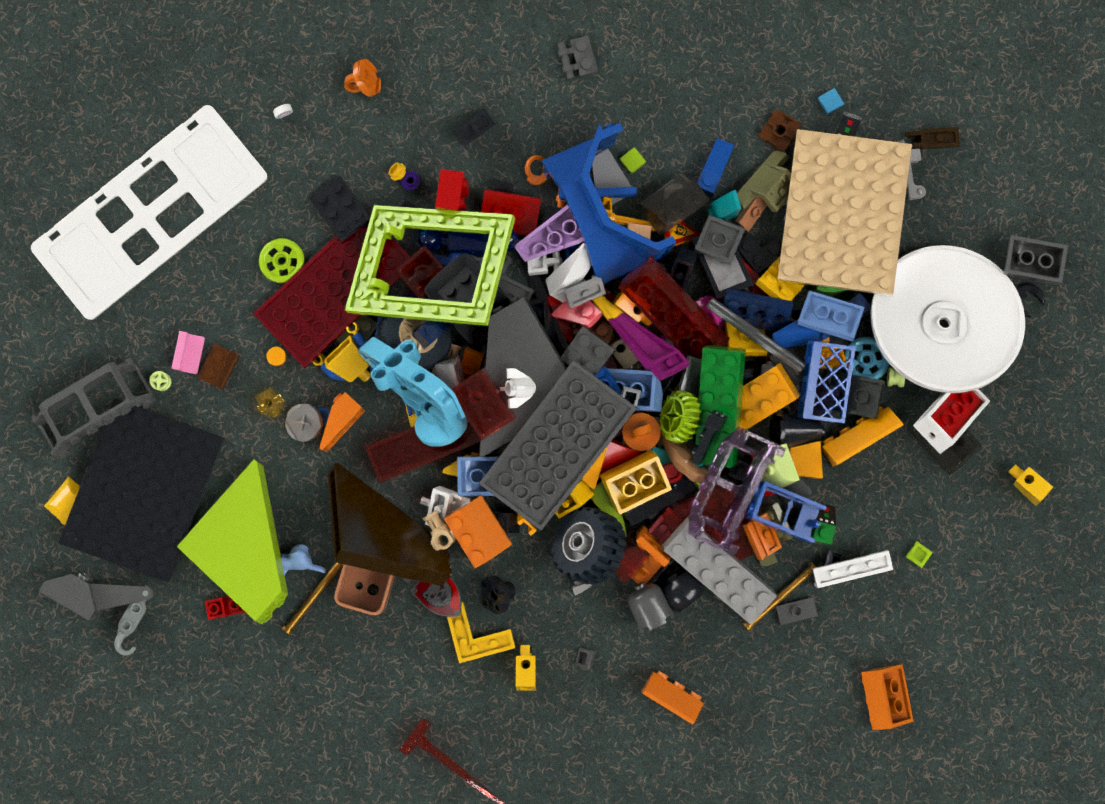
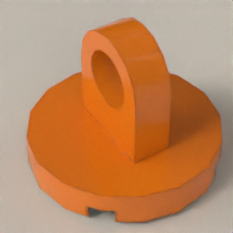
(364, 77)
(641, 432)

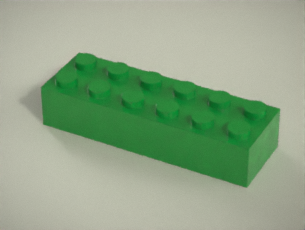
(721, 391)

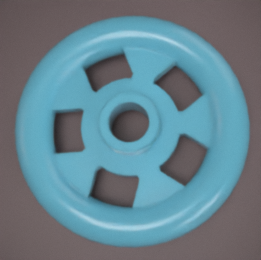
(882, 364)

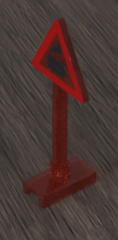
(418, 739)

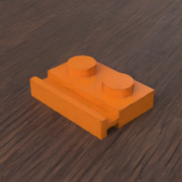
(762, 538)

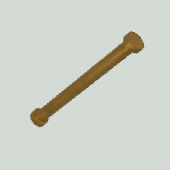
(783, 594)
(311, 599)

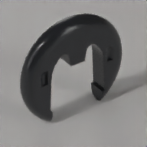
(1021, 289)

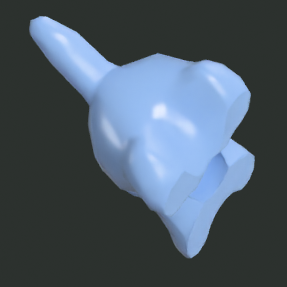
(299, 560)

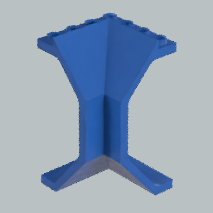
(610, 246)

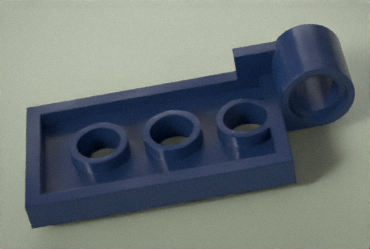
(754, 303)

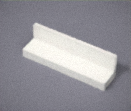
(852, 569)

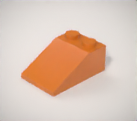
(342, 416)

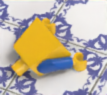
(345, 360)

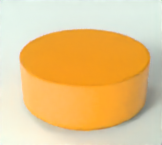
(276, 356)

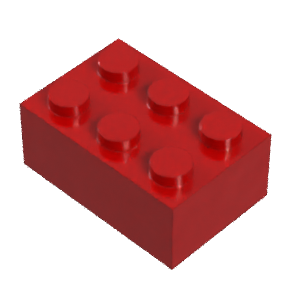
(452, 191)

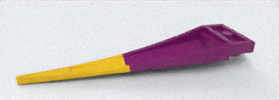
(648, 348)

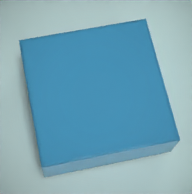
(830, 101)

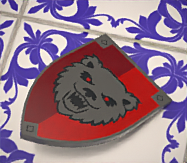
(438, 599)

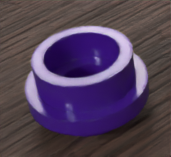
(410, 187)

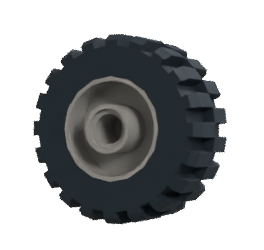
(588, 545)

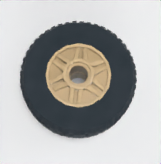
(397, 330)

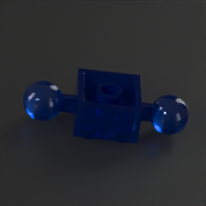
(460, 241)

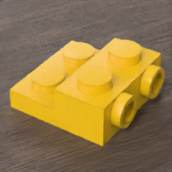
(775, 288)

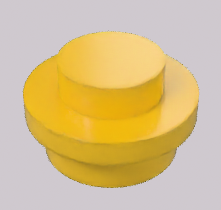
(397, 171)

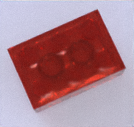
(483, 404)

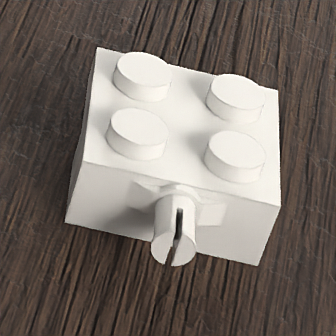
(445, 501)

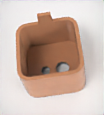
(360, 600)

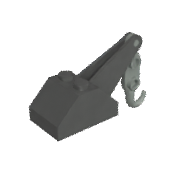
(89, 600)

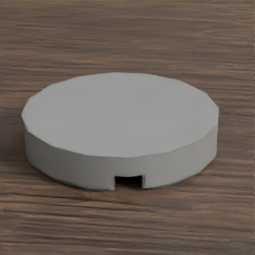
(304, 422)

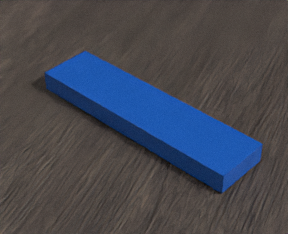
(618, 192)

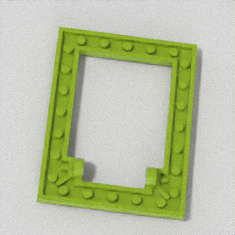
(388, 221)

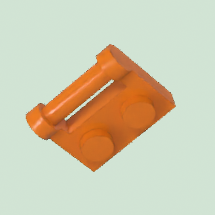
(652, 546)

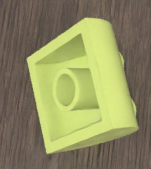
(782, 471)

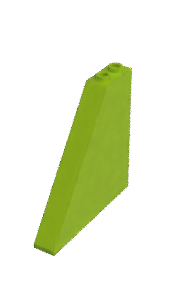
(240, 546)

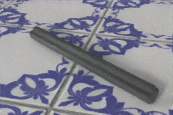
(756, 335)

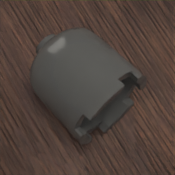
(649, 606)

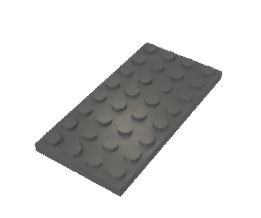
(557, 445)

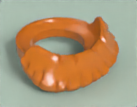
(534, 179)

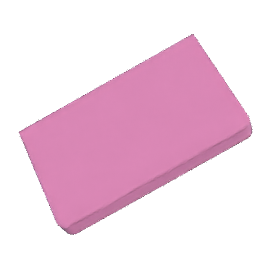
(188, 352)

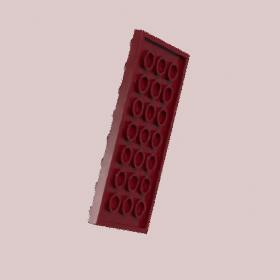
(311, 305)

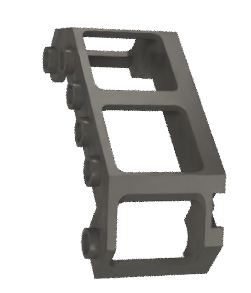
(79, 390)

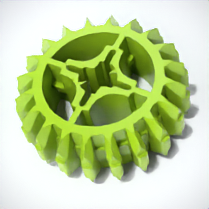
(679, 416)

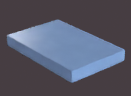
(830, 316)

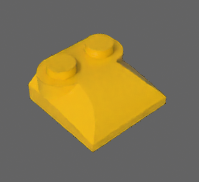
(63, 500)

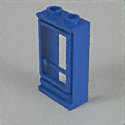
(806, 517)

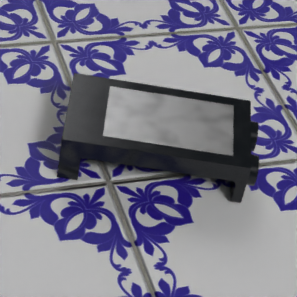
(725, 276)

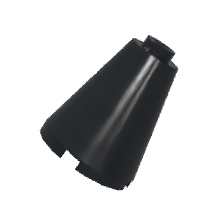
(794, 430)

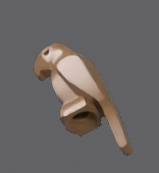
(681, 459)

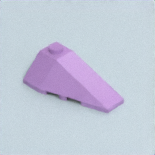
(551, 236)

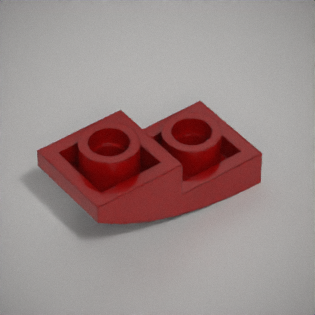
(222, 607)

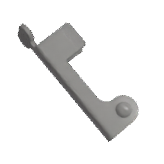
(914, 191)

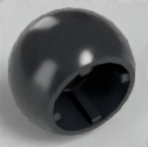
(682, 590)

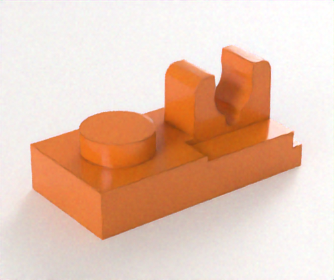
(646, 570)

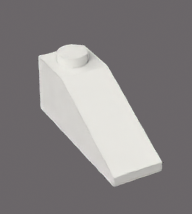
(569, 273)

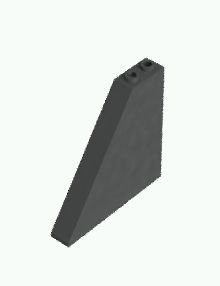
(521, 343)

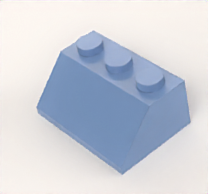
(647, 382)

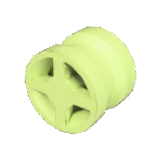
(894, 378)
(156, 381)

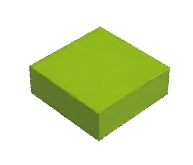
(632, 160)
(919, 554)

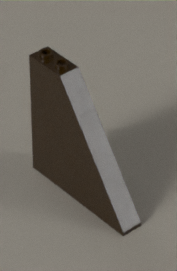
(379, 535)

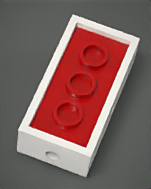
(950, 417)

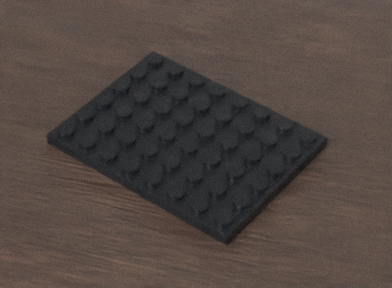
(141, 491)

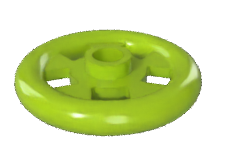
(265, 258)

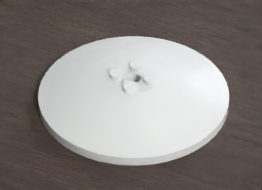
(975, 301)

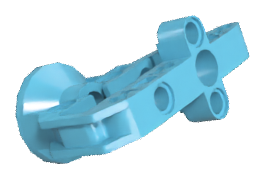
(434, 403)

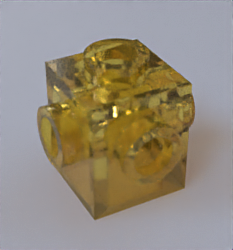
(265, 398)

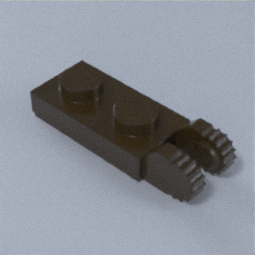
(935, 138)

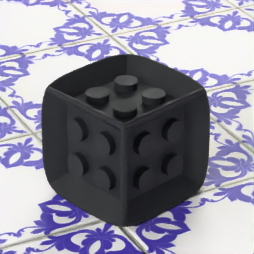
(458, 284)

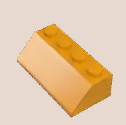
(860, 437)

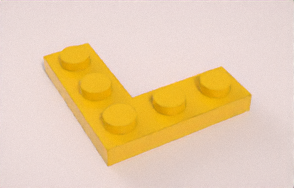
(470, 648)

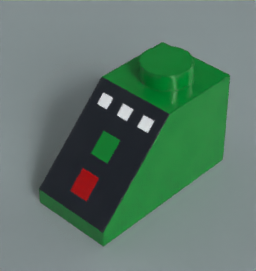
(825, 532)

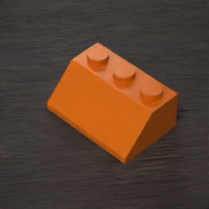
(478, 531)
(673, 696)
(887, 697)

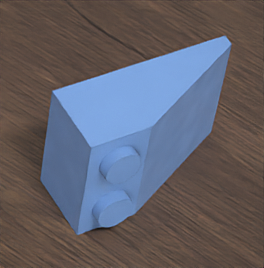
(471, 471)

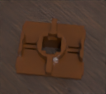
(782, 141)

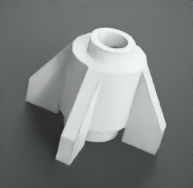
(519, 387)

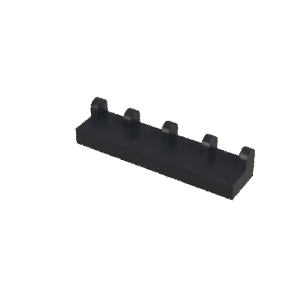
(679, 490)

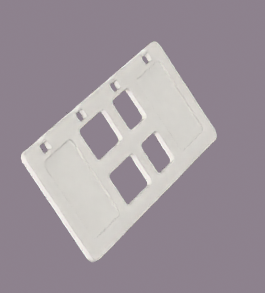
(91, 260)

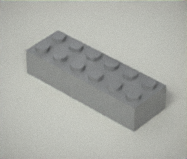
(720, 572)

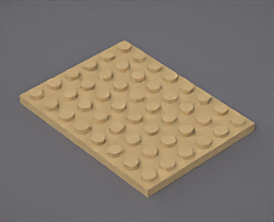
(844, 212)

